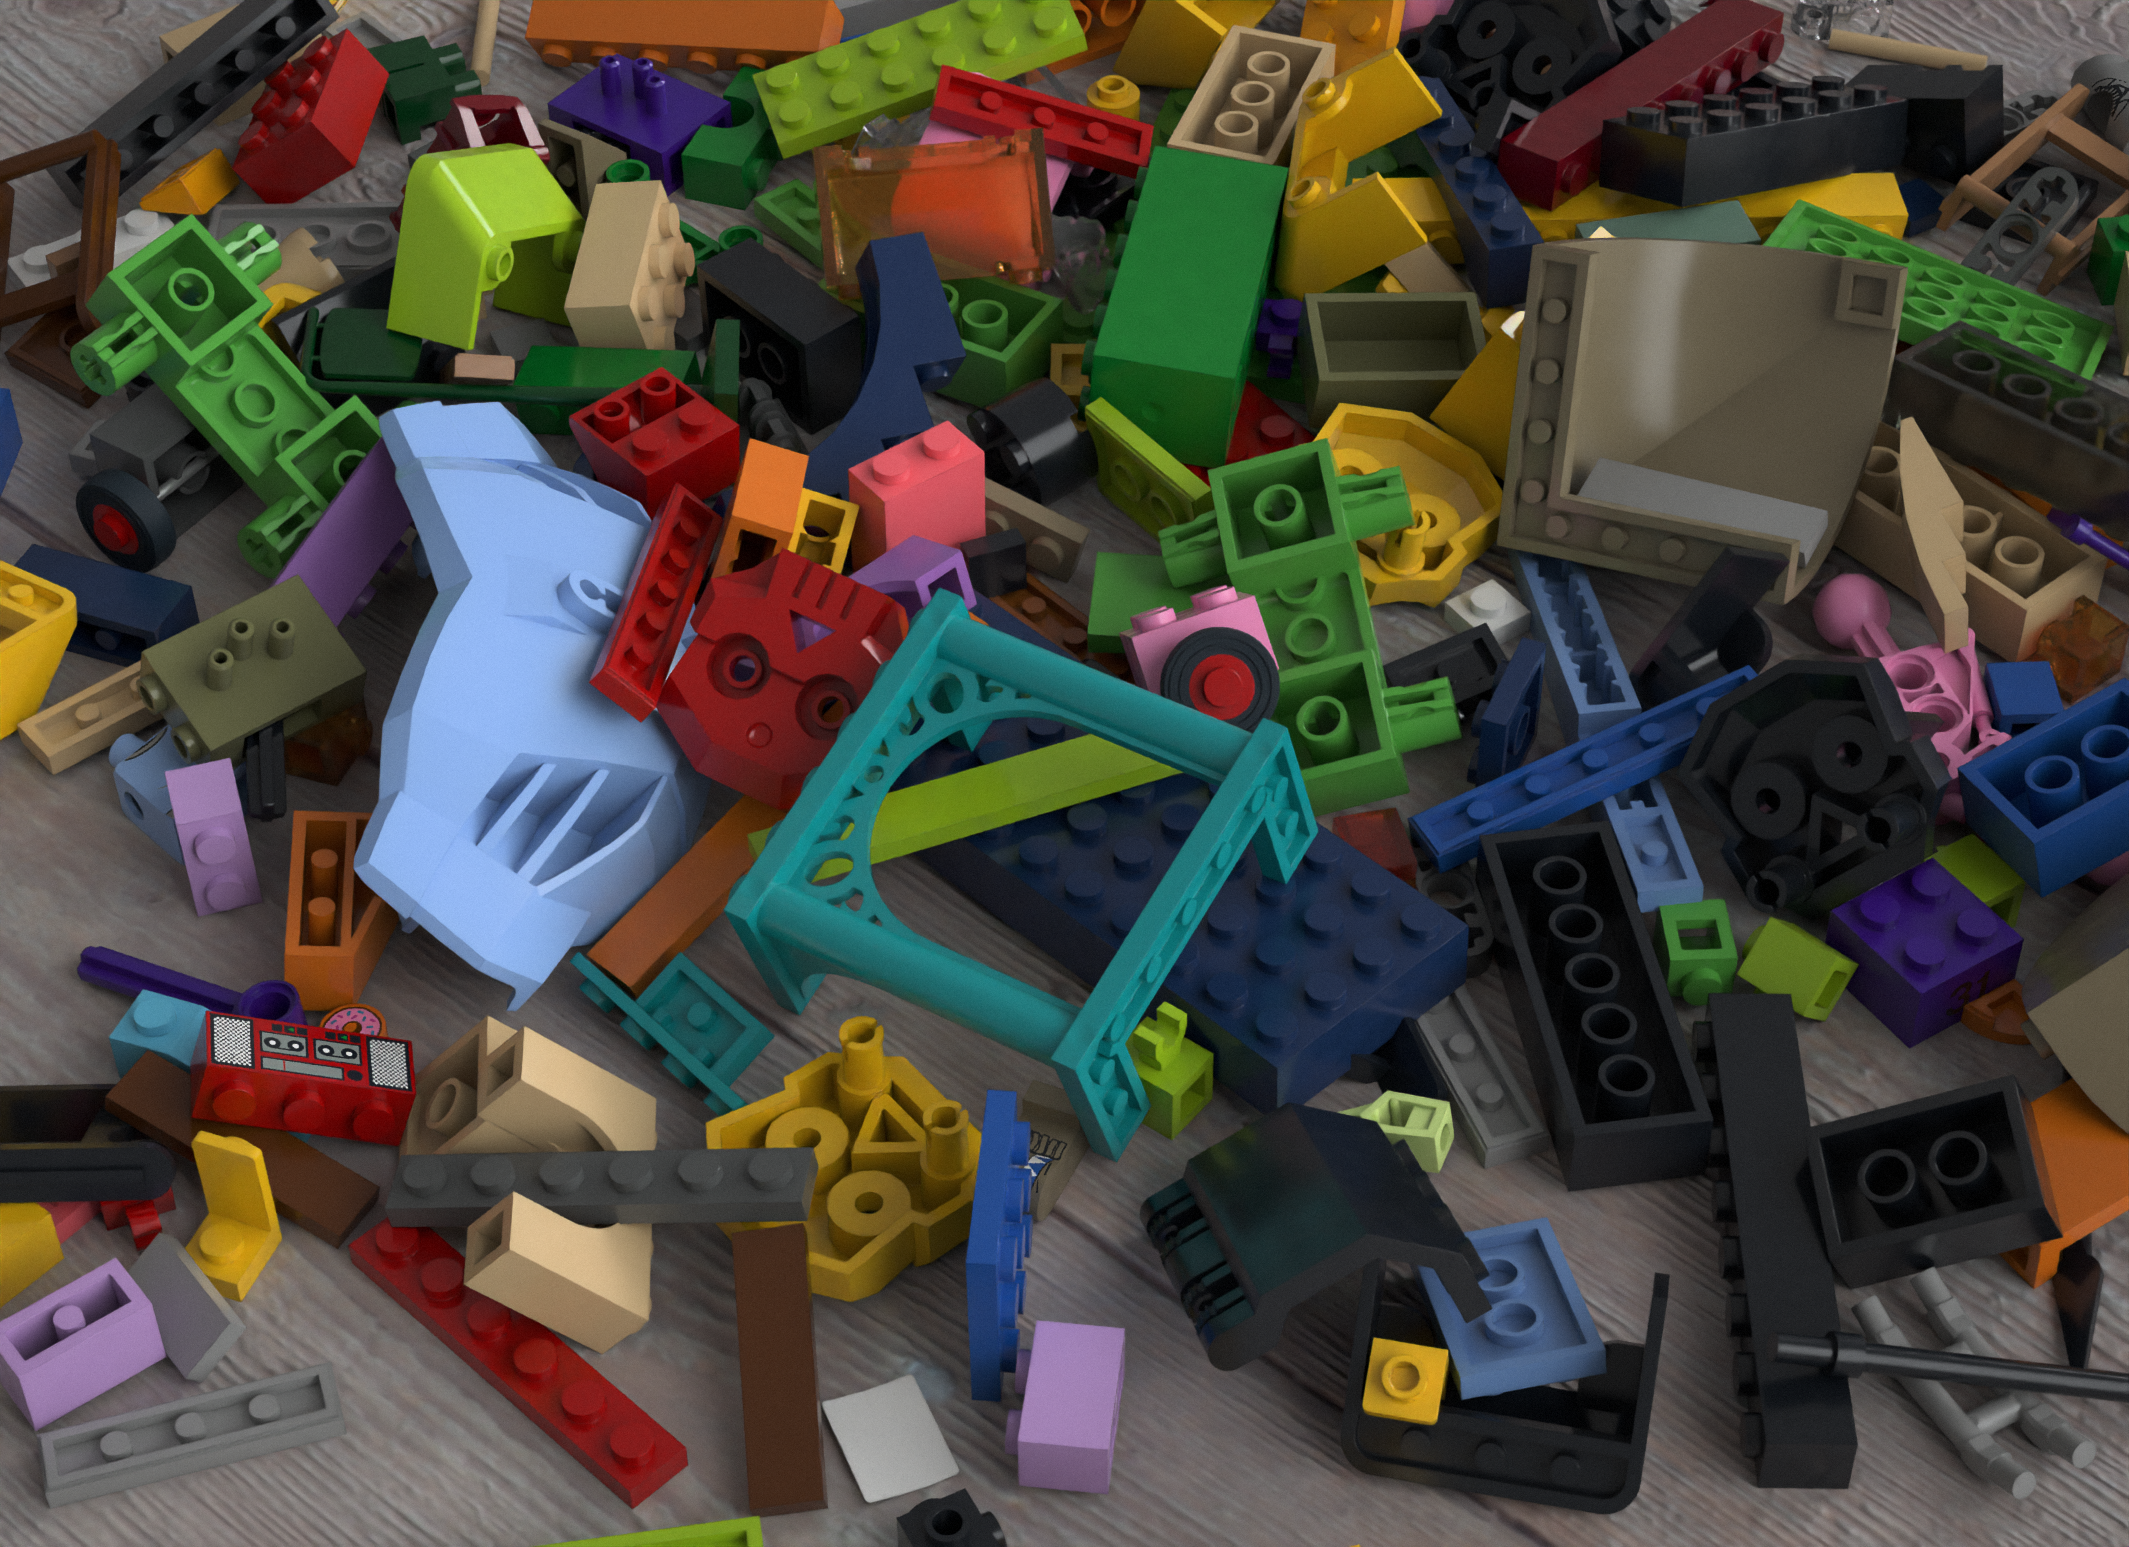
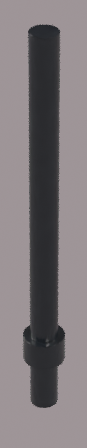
(1849, 1355)

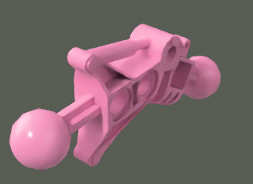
(1854, 615)

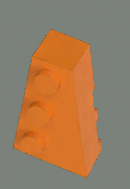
(333, 917)

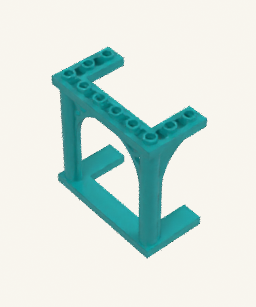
(973, 679)

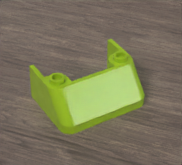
(479, 226)

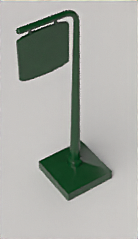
(361, 347)

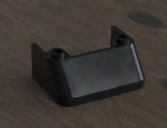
(1721, 633)
(1517, 1445)

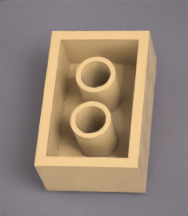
(629, 269)

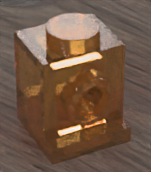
(2083, 648)

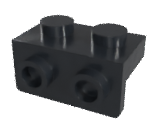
(1465, 659)

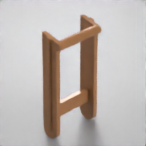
(2059, 128)

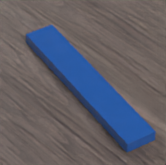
(1569, 777)

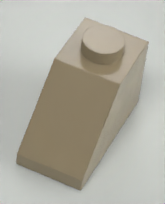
(577, 161)

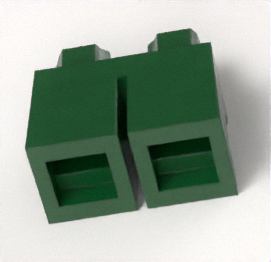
(421, 84)

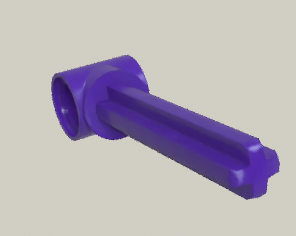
(130, 975)

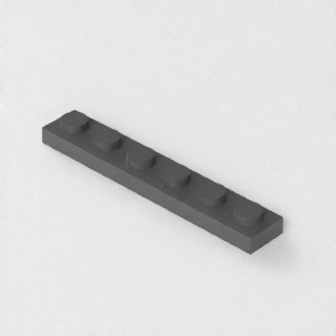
(608, 1186)

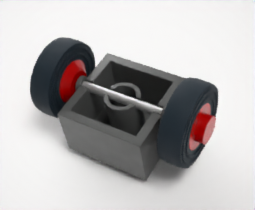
(150, 482)

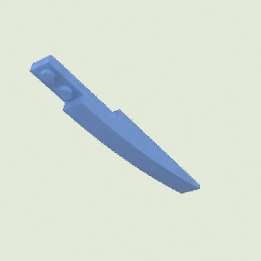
(1591, 695)

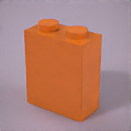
(760, 508)

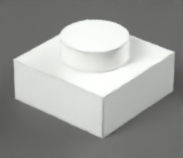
(1489, 605)

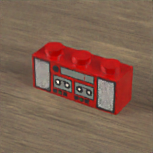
(302, 1078)

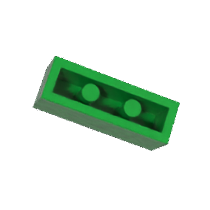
(591, 369)

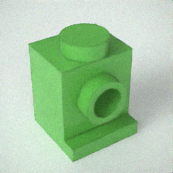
(1696, 963)

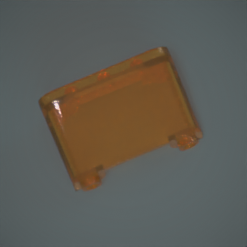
(973, 201)

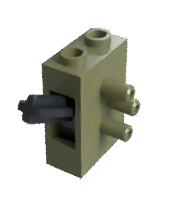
(251, 684)

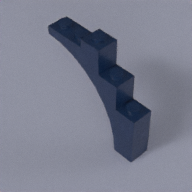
(907, 352)

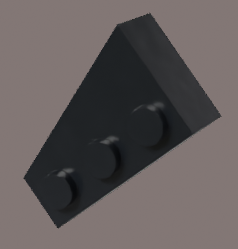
(1951, 116)

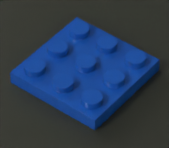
(997, 1245)

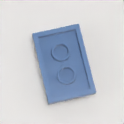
(1536, 1321)

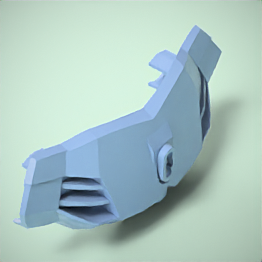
(508, 785)

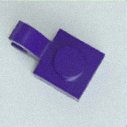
(1277, 335)

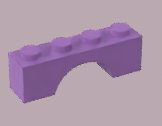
(906, 574)

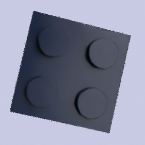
(1511, 718)

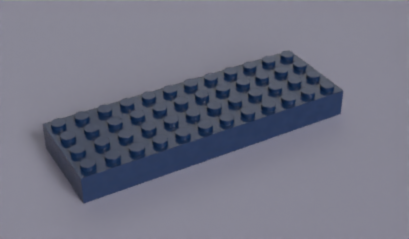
(1275, 970)

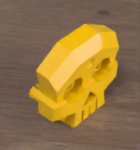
(1449, 492)
(879, 1146)

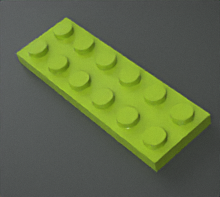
(898, 66)

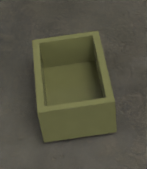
(1385, 349)

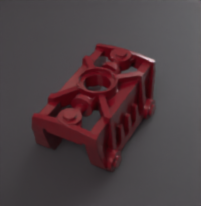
(462, 131)

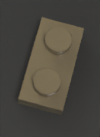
(1051, 539)

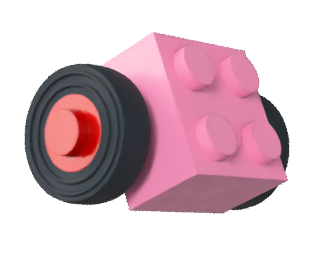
(1207, 656)

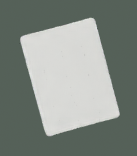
(890, 1439)

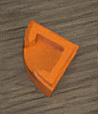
(1998, 1014)

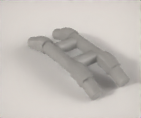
(1972, 1430)

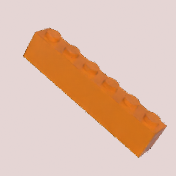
(683, 32)

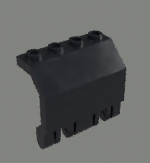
(1293, 1213)

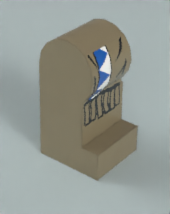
(1055, 1144)

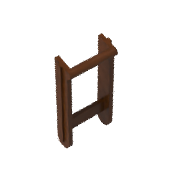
(97, 228)

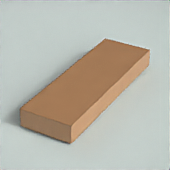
(478, 370)

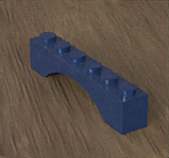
(1486, 214)

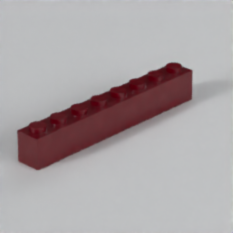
(1705, 55)

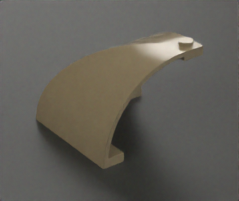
(1700, 367)

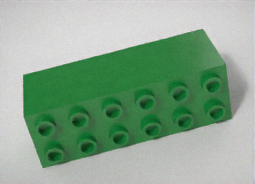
(1186, 300)

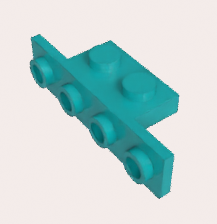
(692, 1019)

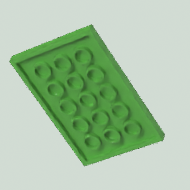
(1947, 292)

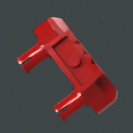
(771, 728)

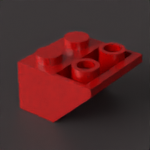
(658, 436)

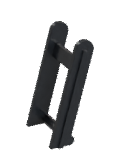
(96, 1169)

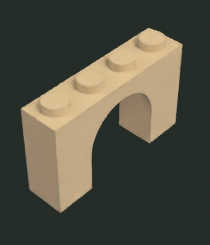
(559, 1273)

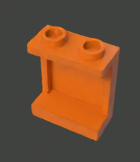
(2086, 1172)

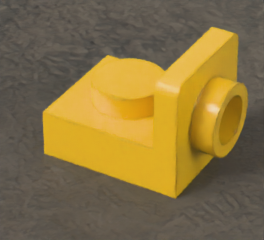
(1405, 1381)

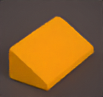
(193, 186)

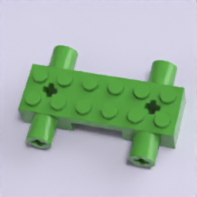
(191, 321)
(1290, 537)

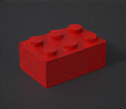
(311, 119)

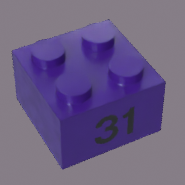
(1922, 950)

